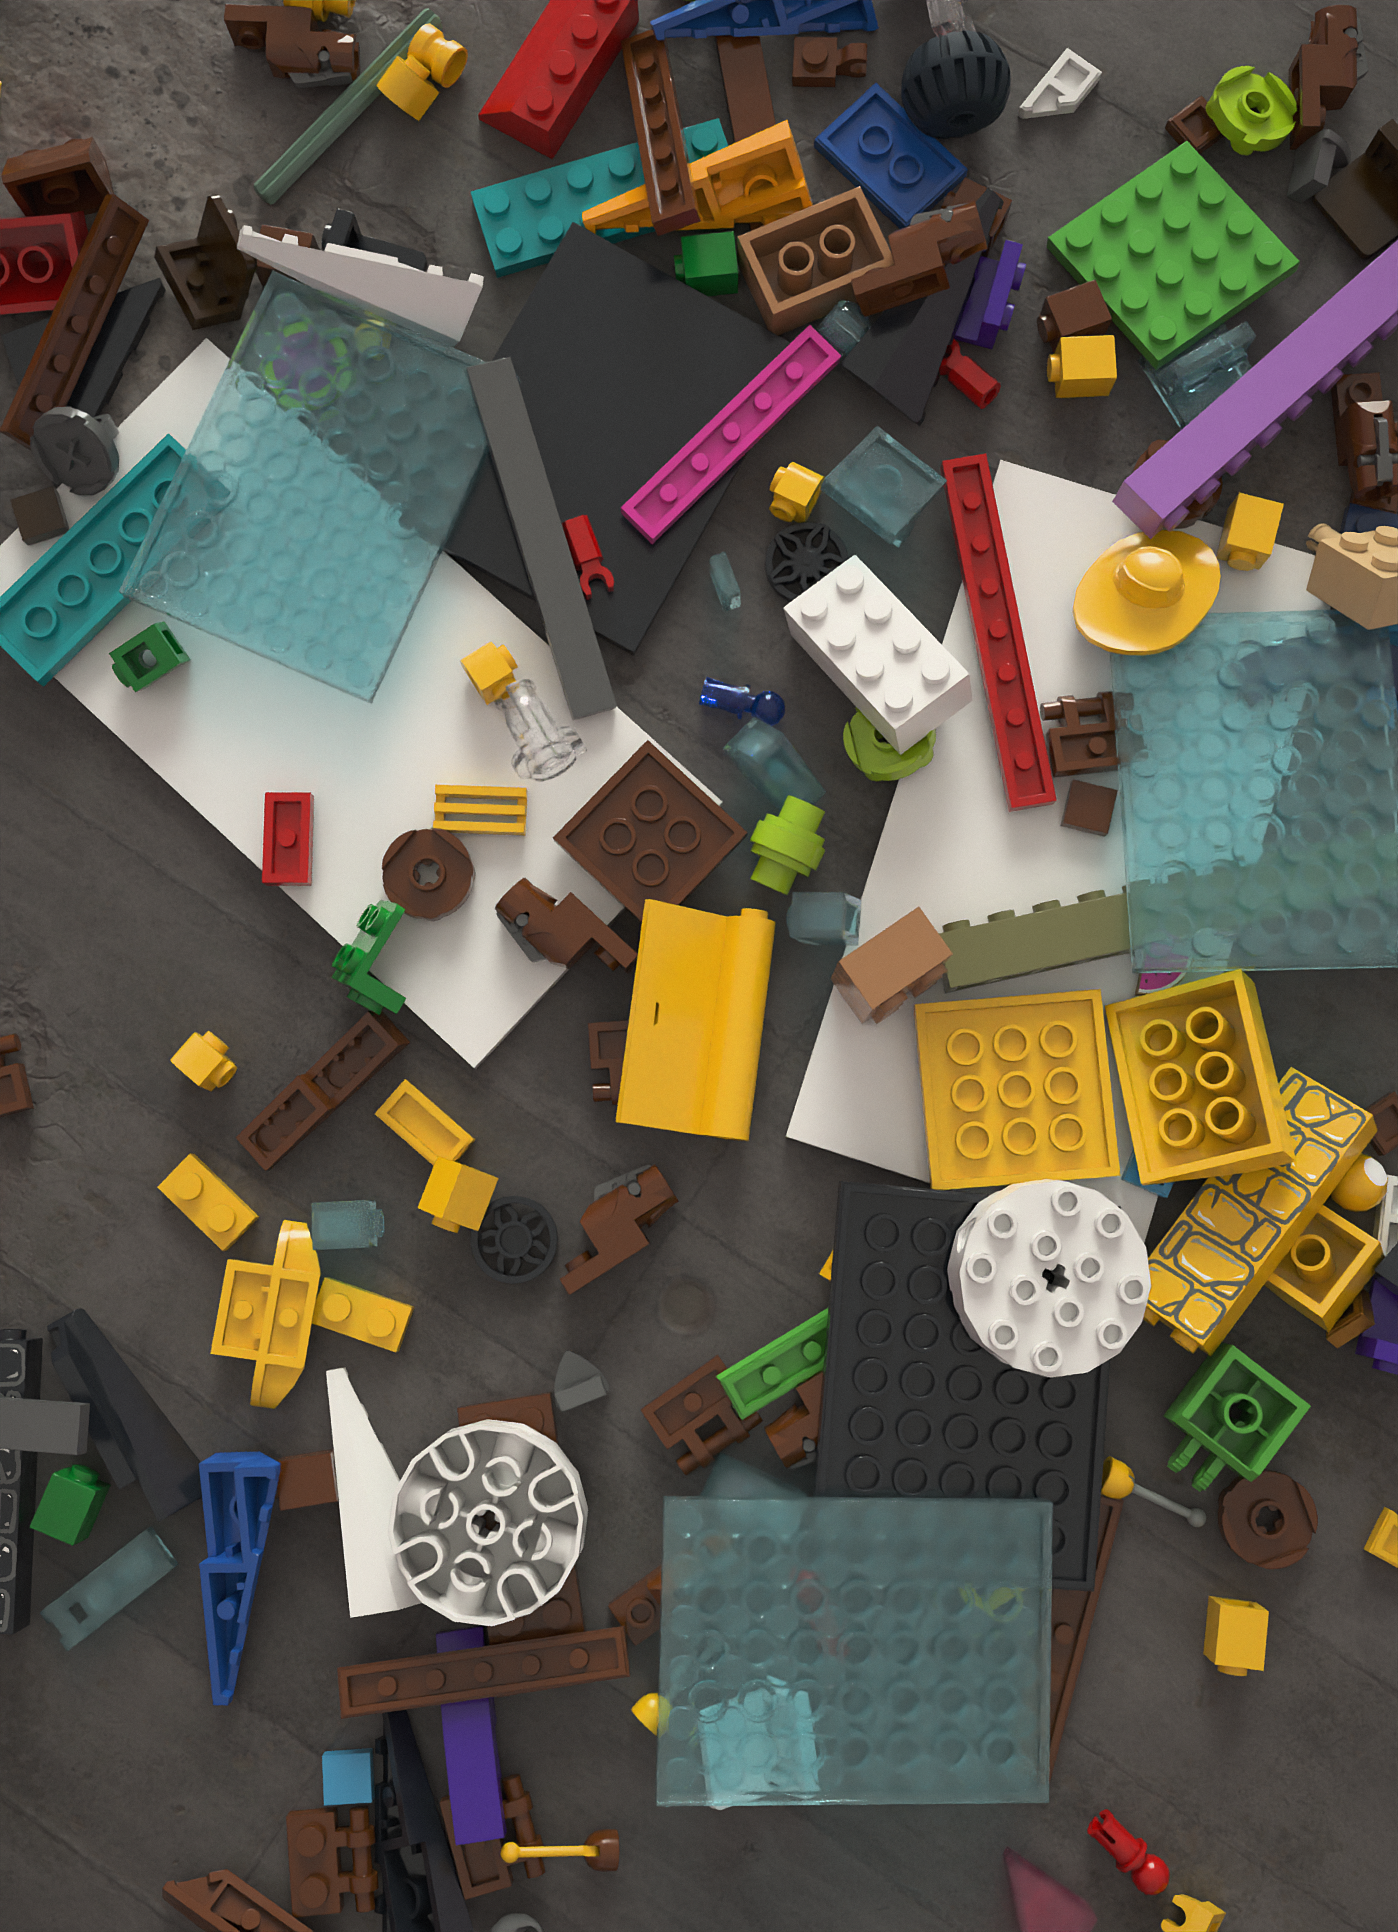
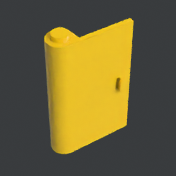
(696, 1021)

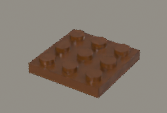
(650, 833)

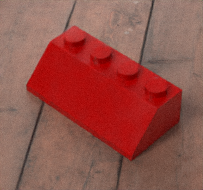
(558, 70)
(38, 259)

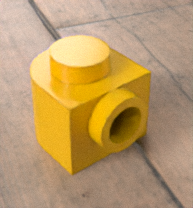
(408, 86)
(795, 492)
(490, 671)
(205, 1061)

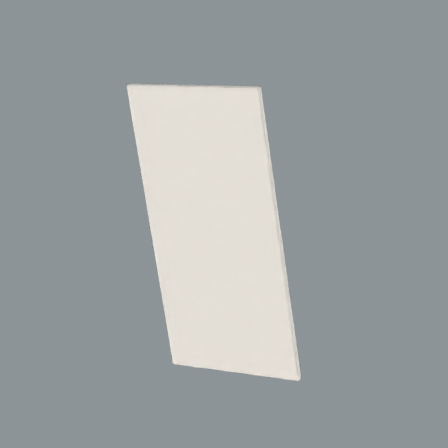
(249, 727)
(968, 857)

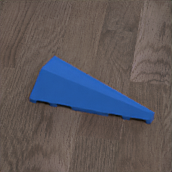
(764, 18)
(237, 1514)

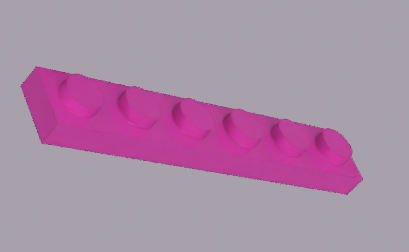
(730, 434)

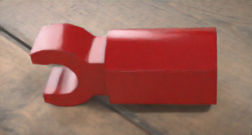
(969, 377)
(586, 553)

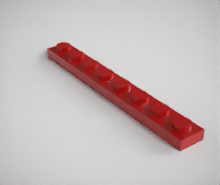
(998, 633)

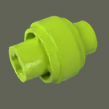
(787, 845)

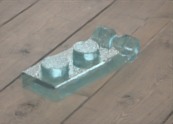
(110, 1587)

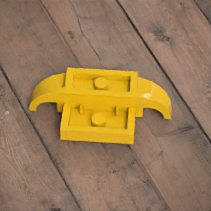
(270, 1313)

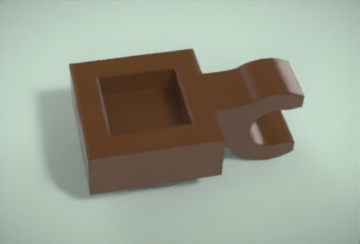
(819, 61)

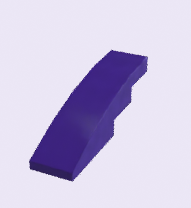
(472, 1754)

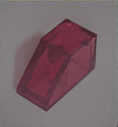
(1043, 1902)

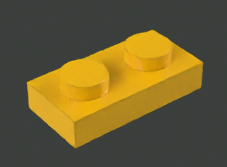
(208, 1202)
(361, 1314)

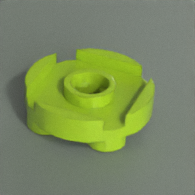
(1238, 123)
(880, 760)

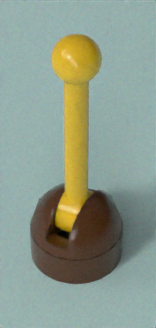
(599, 1851)

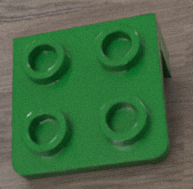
(356, 959)

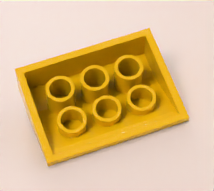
(1199, 1081)

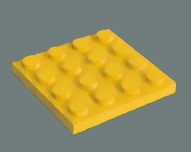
(1016, 1089)

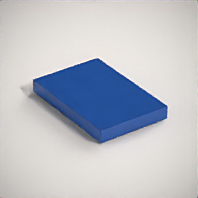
(889, 157)

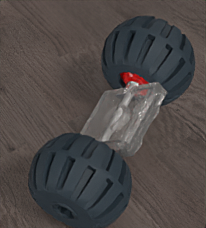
(956, 78)

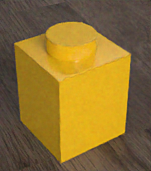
(1083, 366)
(1249, 532)
(457, 1195)
(1235, 1635)

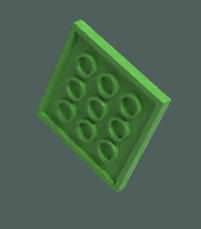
(1173, 254)

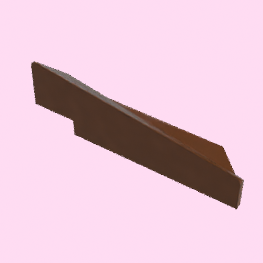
(228, 1905)

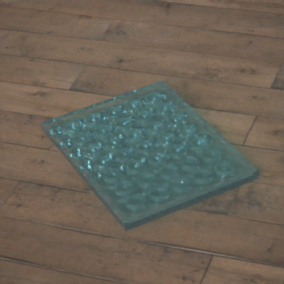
(316, 489)
(1260, 795)
(854, 1651)

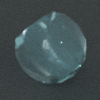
(844, 326)

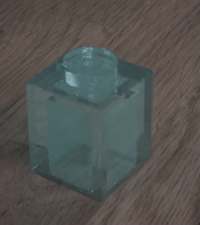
(824, 918)
(346, 1224)

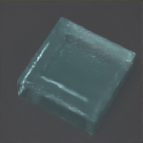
(724, 581)

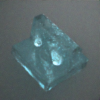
(1201, 371)
(883, 486)

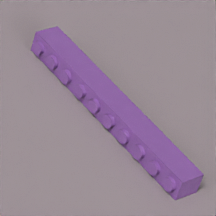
(1263, 398)

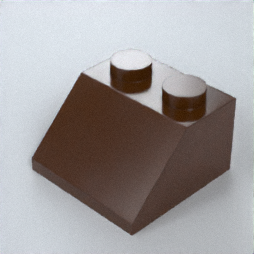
(59, 178)

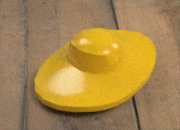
(1147, 593)

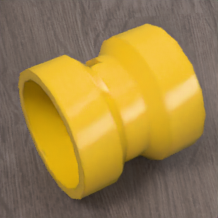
(441, 57)

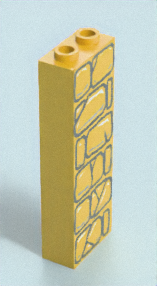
(1249, 1221)

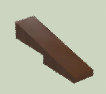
(322, 1089)

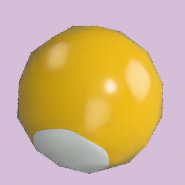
(1362, 1185)

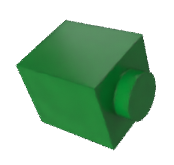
(708, 263)
(70, 1504)

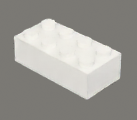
(878, 654)

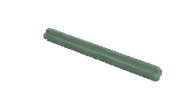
(337, 116)

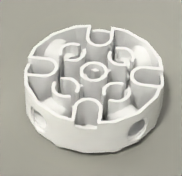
(1096, 1286)
(444, 1543)

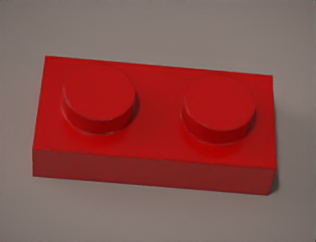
(288, 839)

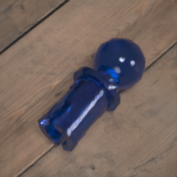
(736, 699)

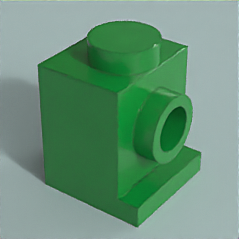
(129, 661)

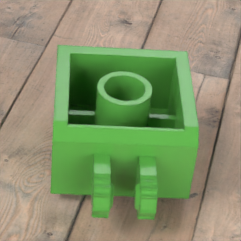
(1203, 1413)

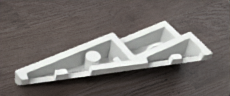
(375, 283)
(365, 1501)

